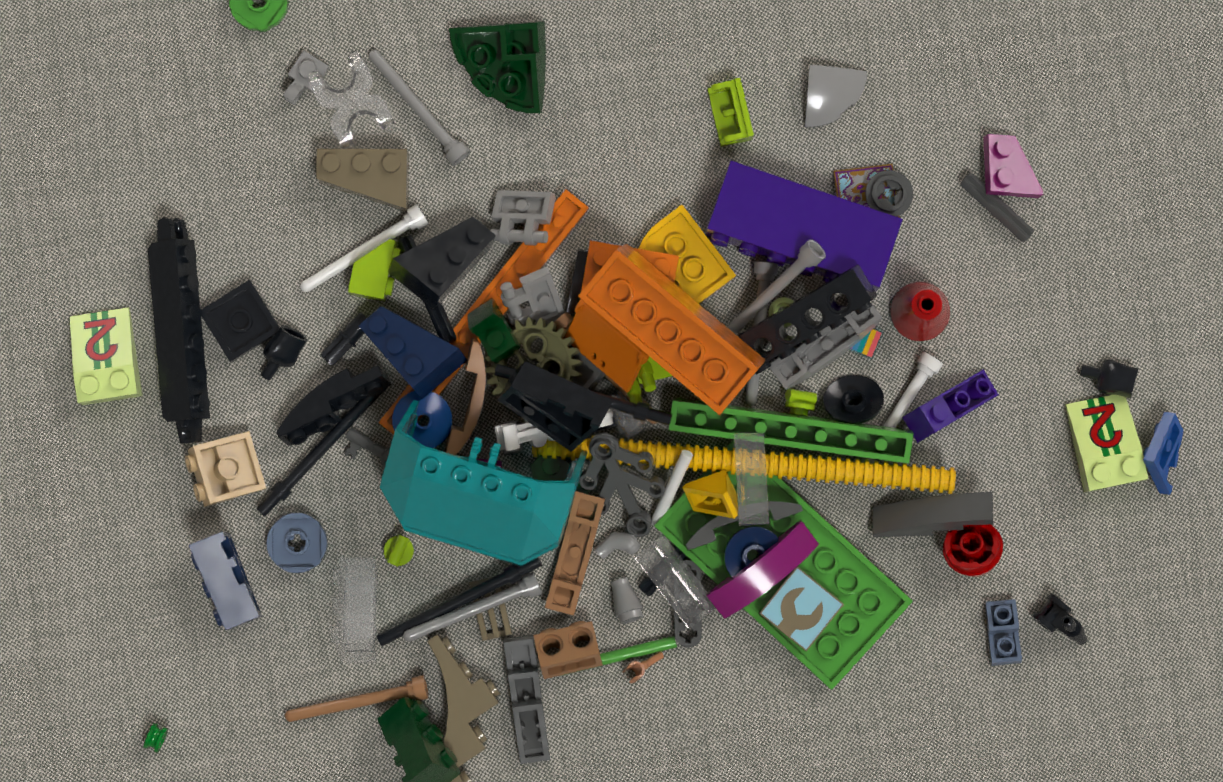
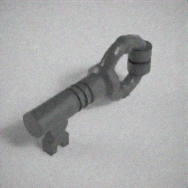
(360, 440)

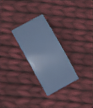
(1003, 632)

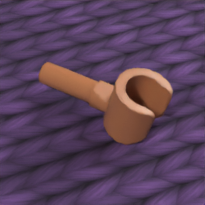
(640, 667)

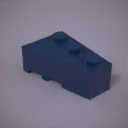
(414, 352)

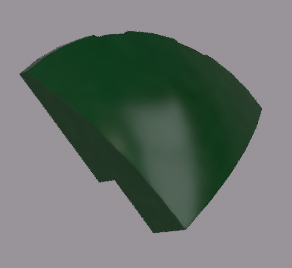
(505, 61)

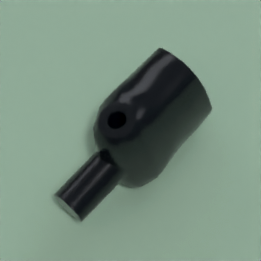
(282, 350)
(1112, 378)

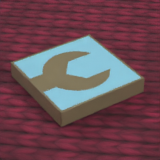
(801, 608)

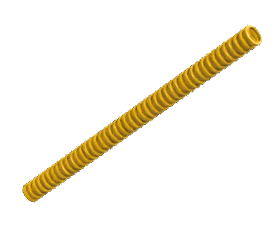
(779, 465)

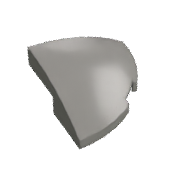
(831, 93)

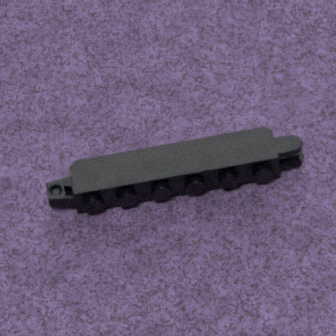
(178, 329)

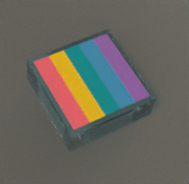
(868, 345)

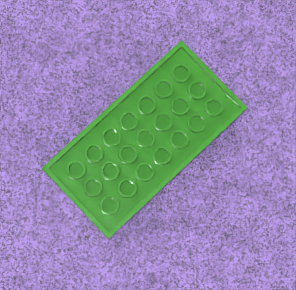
(867, 594)

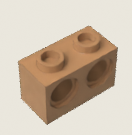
(569, 657)

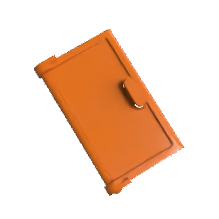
(614, 352)

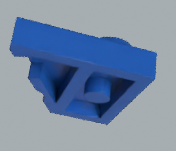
(1164, 451)

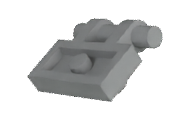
(522, 207)
(541, 296)

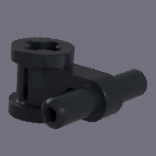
(1056, 616)

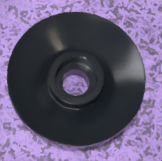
(856, 391)

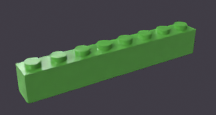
(794, 430)

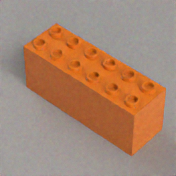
(671, 328)

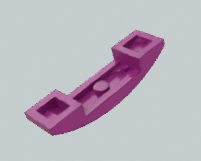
(764, 571)

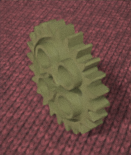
(554, 350)

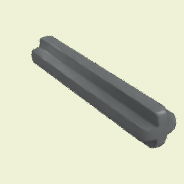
(997, 208)

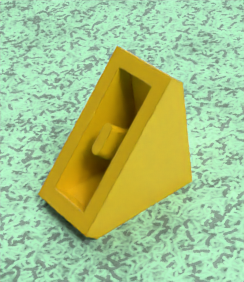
(713, 495)

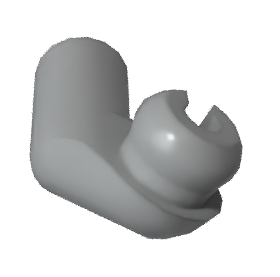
(617, 541)

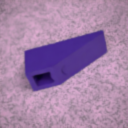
(950, 406)

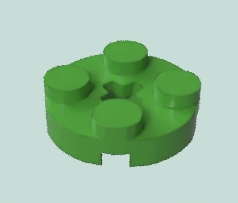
(259, 18)

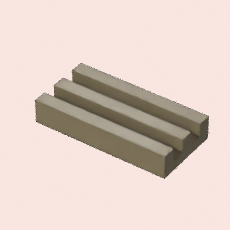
(496, 633)

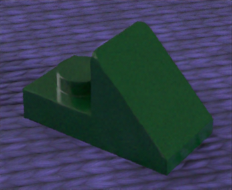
(492, 331)

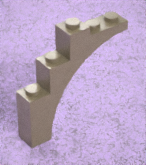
(465, 704)

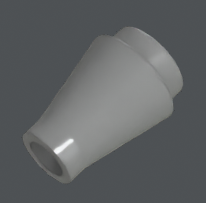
(626, 602)

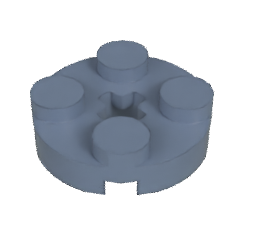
(285, 555)

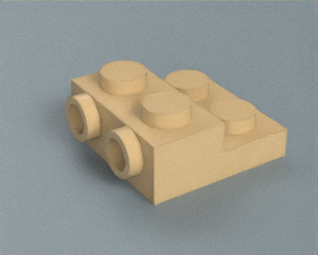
(225, 469)

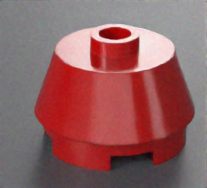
(973, 549)

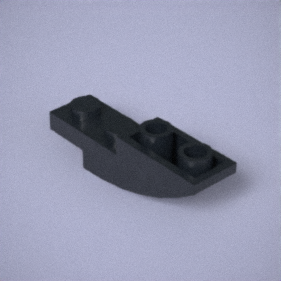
(320, 407)

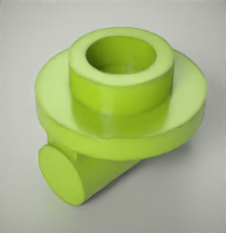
(800, 401)
(398, 550)

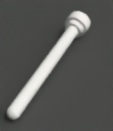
(412, 219)
(926, 368)

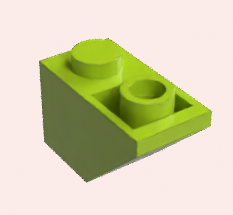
(371, 275)

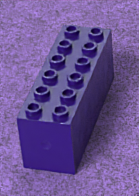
(779, 216)

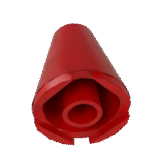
(912, 319)

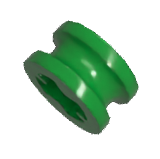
(155, 737)

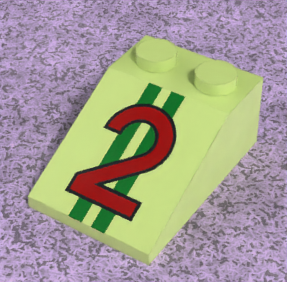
(104, 357)
(1106, 442)

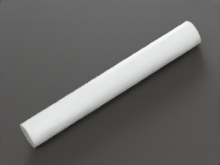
(672, 485)

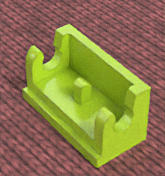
(730, 112)

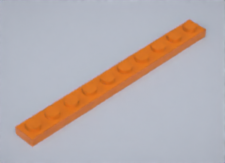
(527, 259)

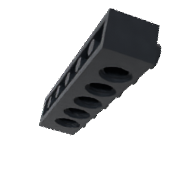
(850, 283)

